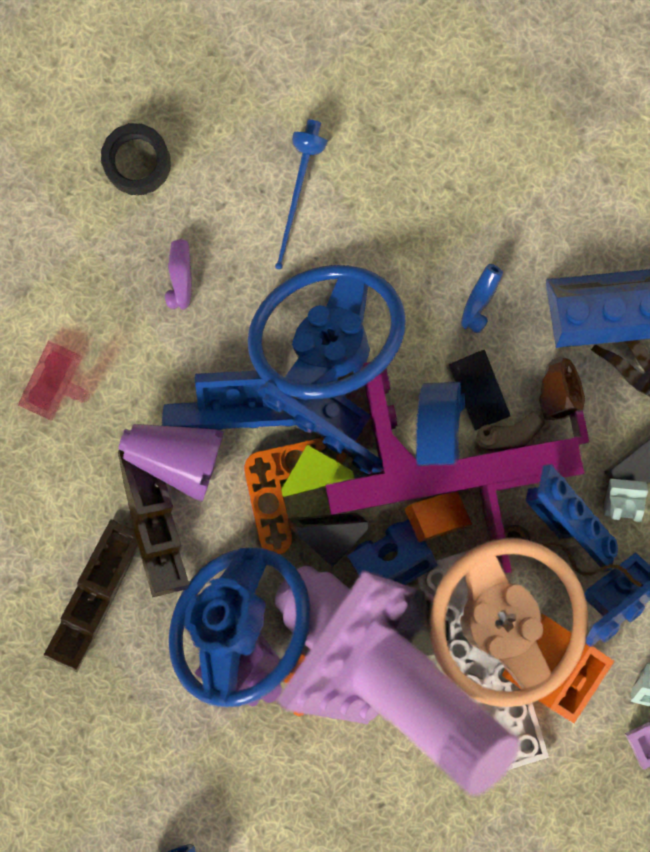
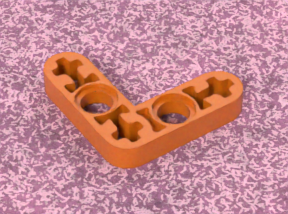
(278, 472)

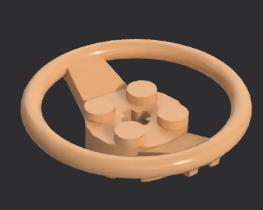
(516, 638)

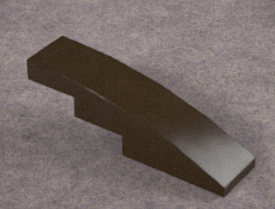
(154, 529)
(93, 596)

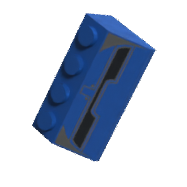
(600, 308)

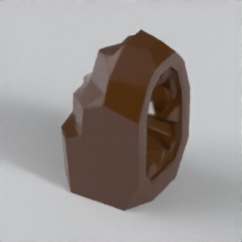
(561, 390)

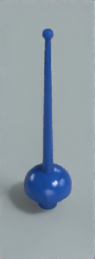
(308, 144)

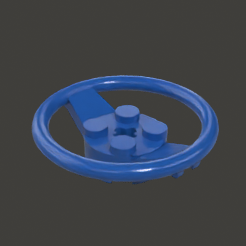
(331, 337)
(227, 623)

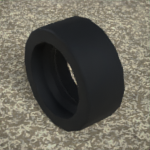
(116, 140)

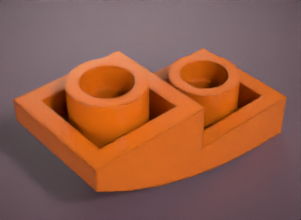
(438, 516)

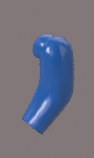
(480, 297)

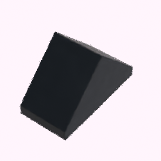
(330, 534)

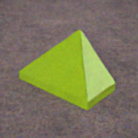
(313, 472)

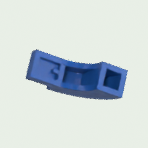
(439, 423)

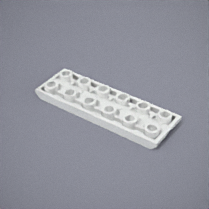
(486, 669)

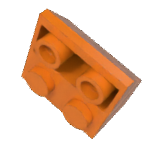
(583, 681)

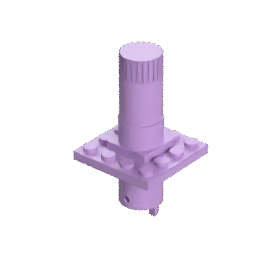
(369, 669)

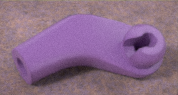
(180, 275)

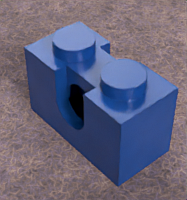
(409, 564)

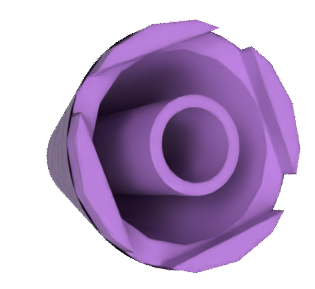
(174, 454)

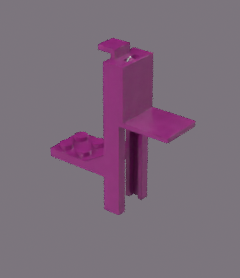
(490, 472)

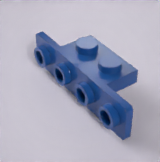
(225, 402)
(332, 418)
(570, 517)
(618, 598)

